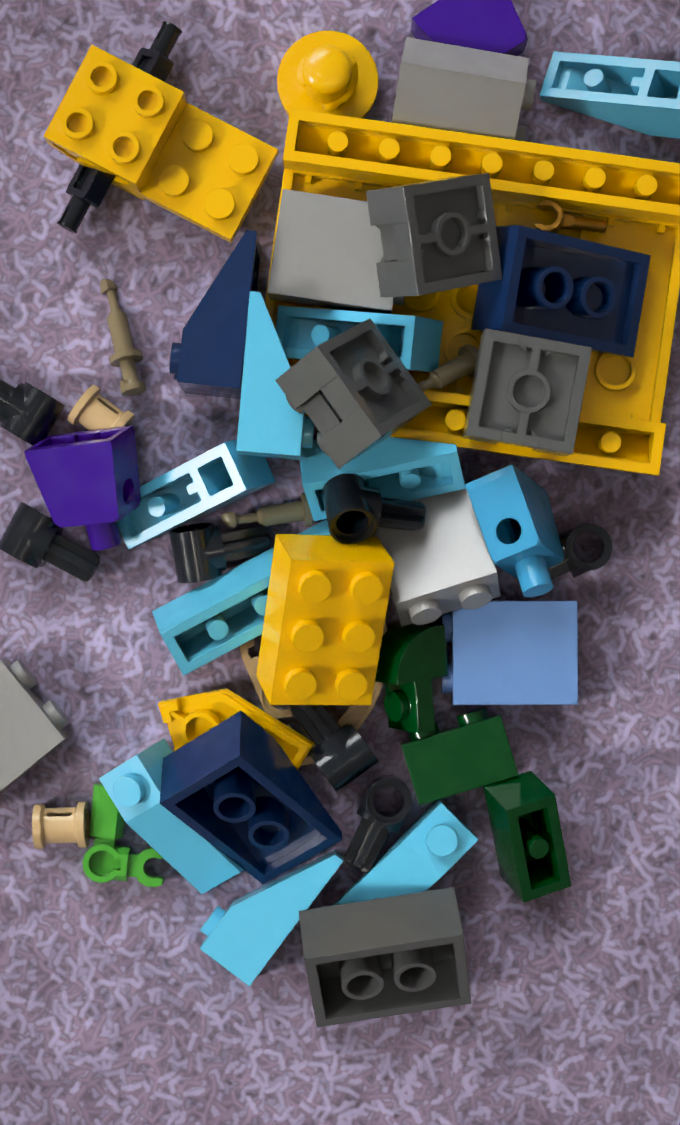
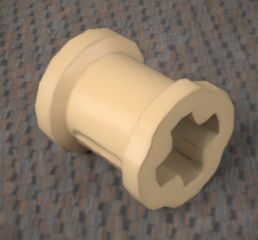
(97, 412)
(61, 825)

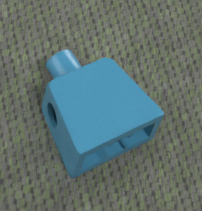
(517, 527)

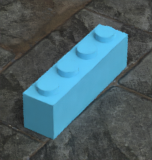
(220, 612)

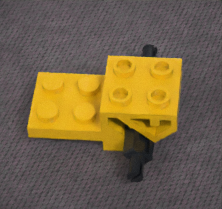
(150, 142)

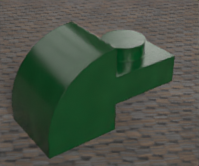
(407, 664)

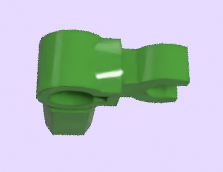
(105, 858)

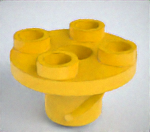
(328, 75)

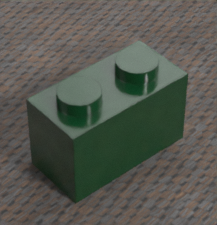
(459, 756)
(527, 836)

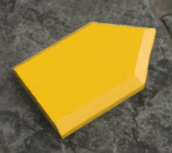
(197, 713)

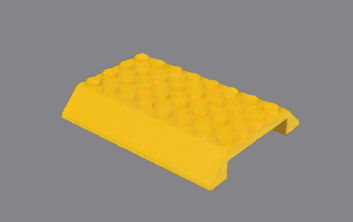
(634, 195)

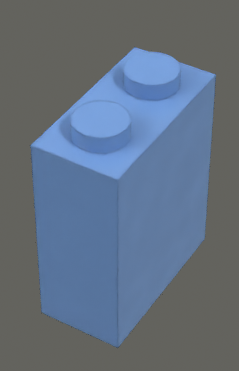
(513, 654)

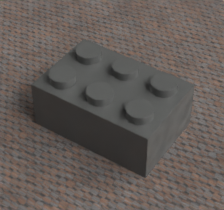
(385, 957)

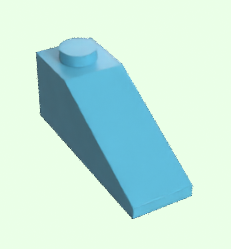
(617, 90)
(412, 338)
(266, 419)
(395, 466)
(194, 491)
(136, 794)
(416, 857)
(260, 921)

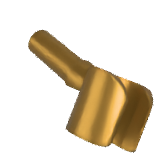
(568, 221)

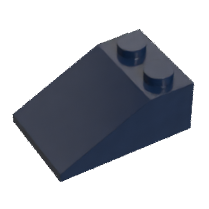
(564, 291)
(214, 337)
(246, 799)

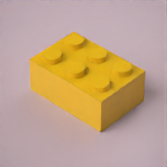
(323, 620)

